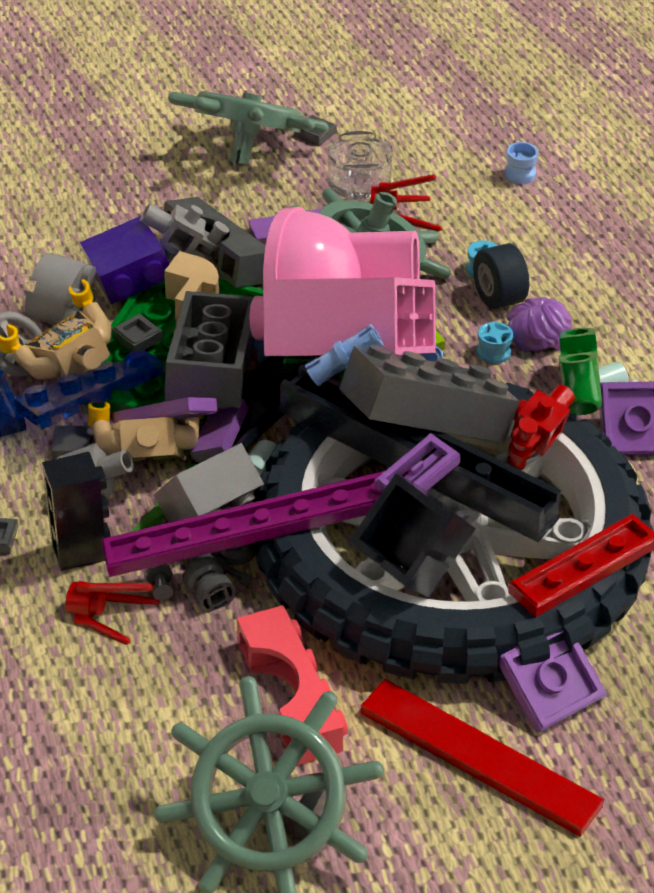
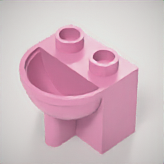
(335, 282)

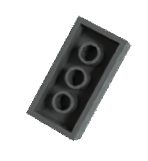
(210, 349)
(428, 393)

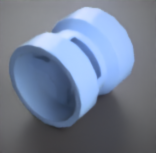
(521, 162)

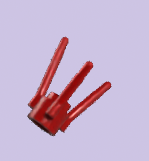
(388, 186)
(88, 598)

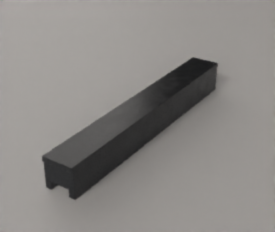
(476, 482)

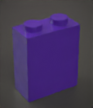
(126, 259)

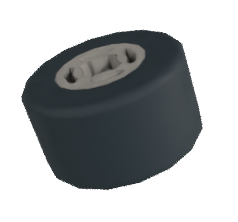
(501, 275)

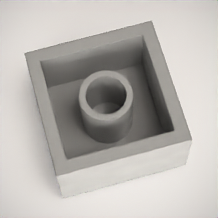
(210, 486)

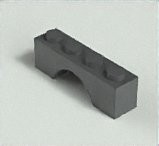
(239, 252)

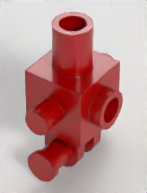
(538, 424)

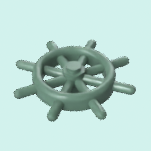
(247, 116)
(378, 217)
(268, 791)

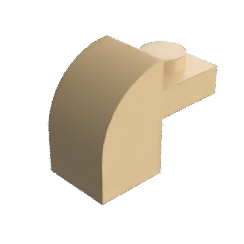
(189, 274)

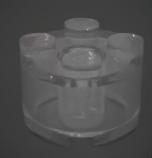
(358, 164)

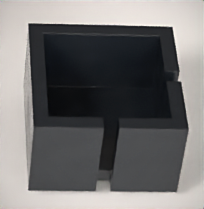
(412, 532)

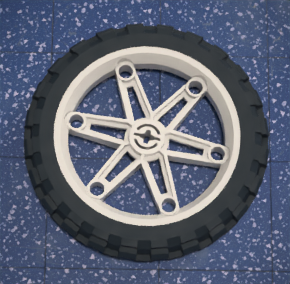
(450, 638)

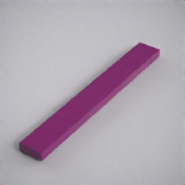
(240, 525)

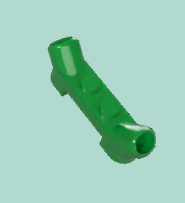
(581, 369)

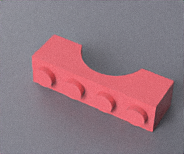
(275, 647)

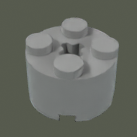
(51, 297)

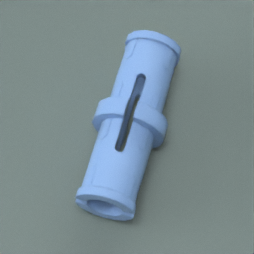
(337, 358)

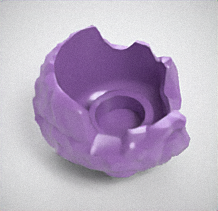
(538, 324)

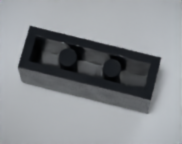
(76, 509)

